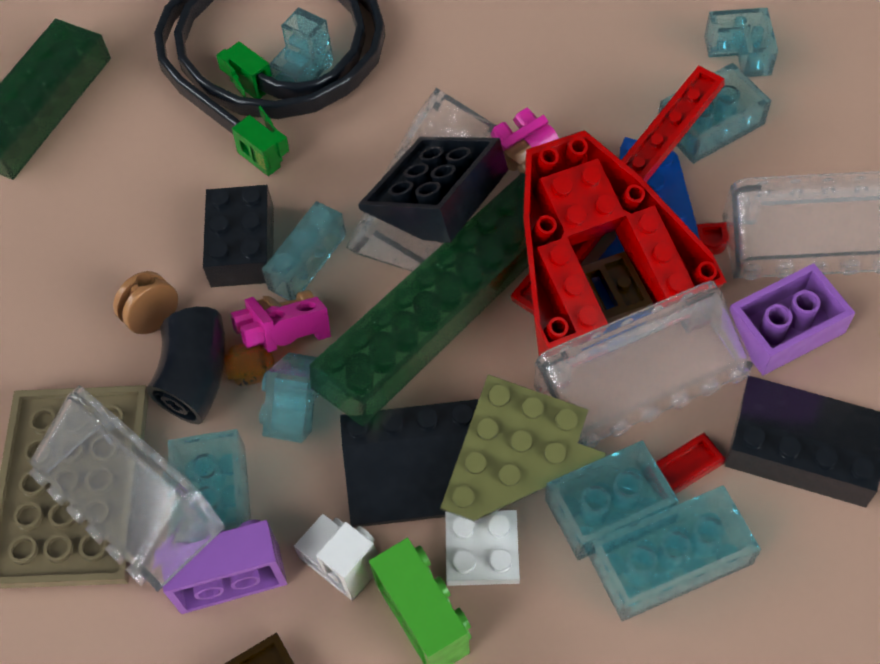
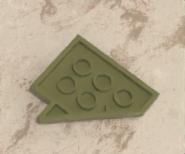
(514, 449)

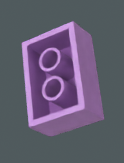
(791, 318)
(229, 568)

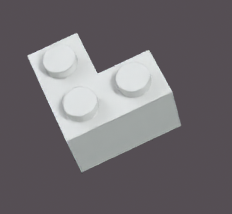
(338, 554)

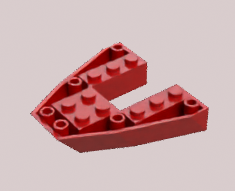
(584, 192)

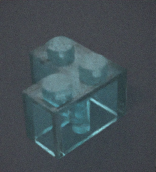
(745, 35)
(306, 48)
(288, 399)

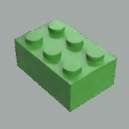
(421, 604)

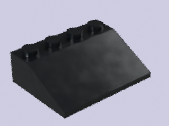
(437, 186)
(807, 441)
(403, 461)

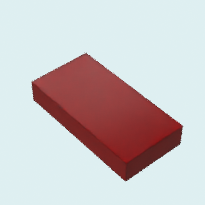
(690, 462)

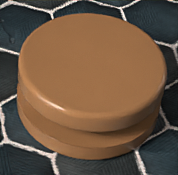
(145, 302)

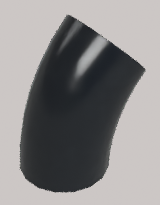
(189, 363)

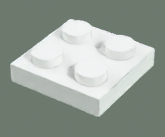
(482, 549)

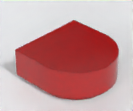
(714, 236)

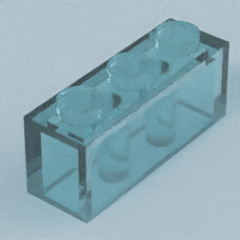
(304, 251)

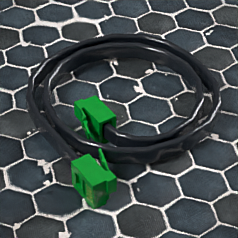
(252, 75)

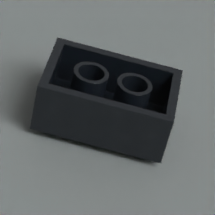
(237, 235)

